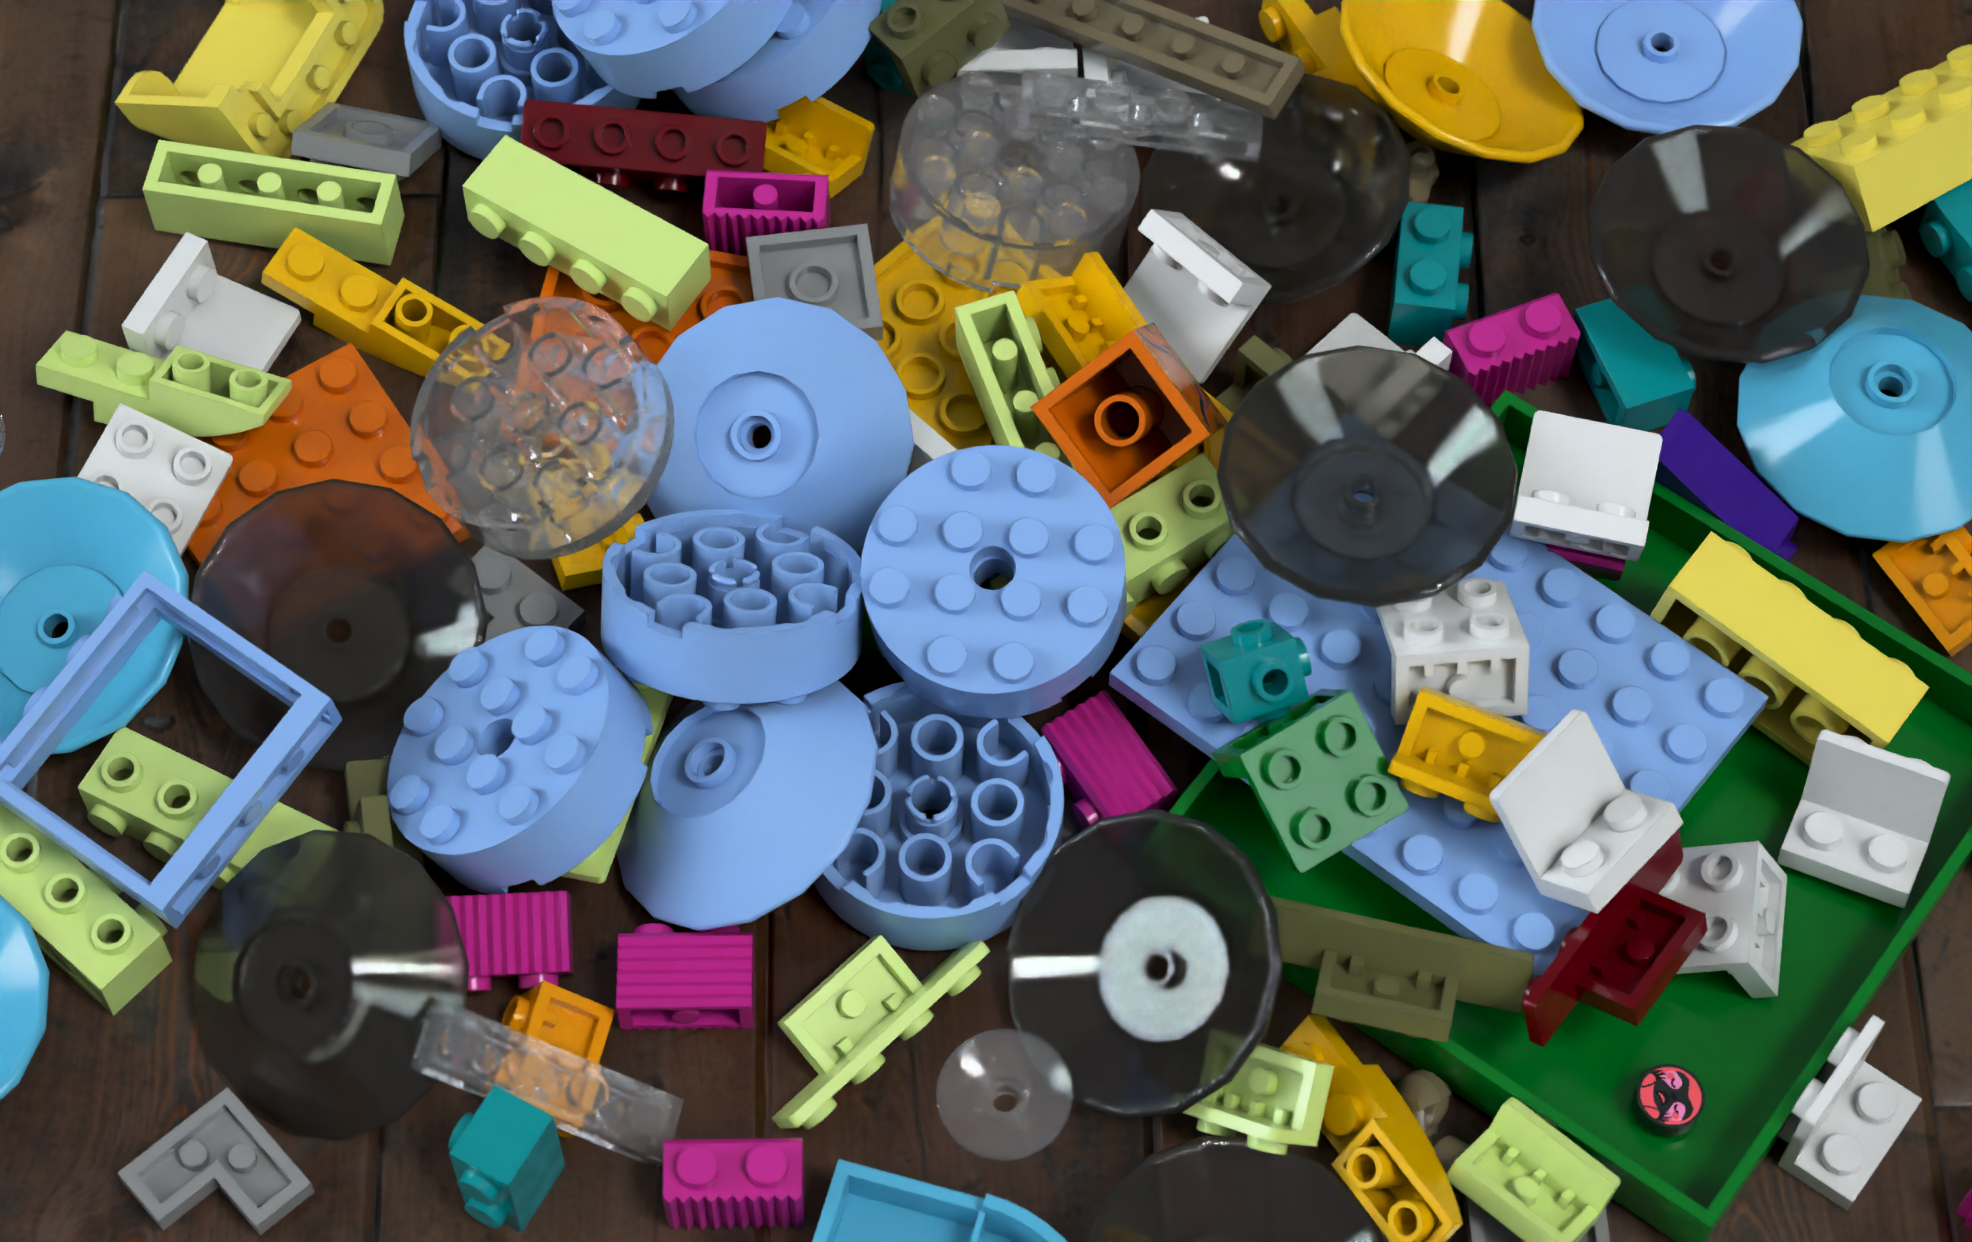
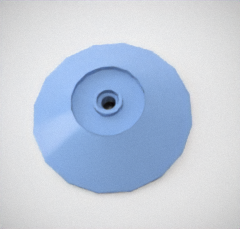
(1717, 66)
(822, 393)
(747, 807)

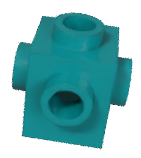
(1256, 671)

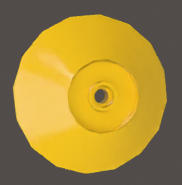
(1461, 76)

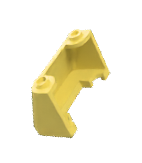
(256, 74)

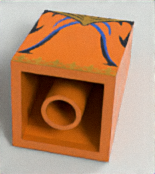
(1129, 414)

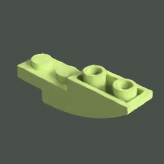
(184, 391)

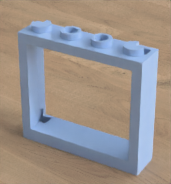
(240, 808)

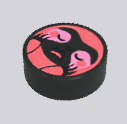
(1668, 1100)

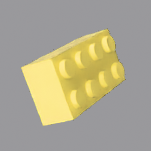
(1901, 144)
(1789, 649)

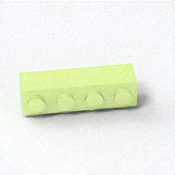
(265, 197)
(587, 233)
(1007, 371)
(1168, 530)
(163, 797)
(79, 916)

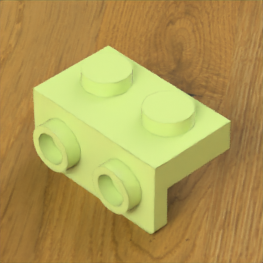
(1272, 1099)
(1533, 1178)

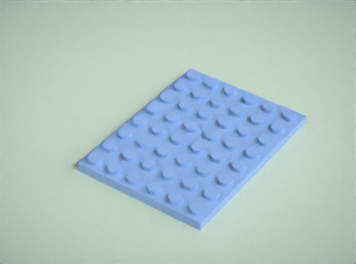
(1648, 692)

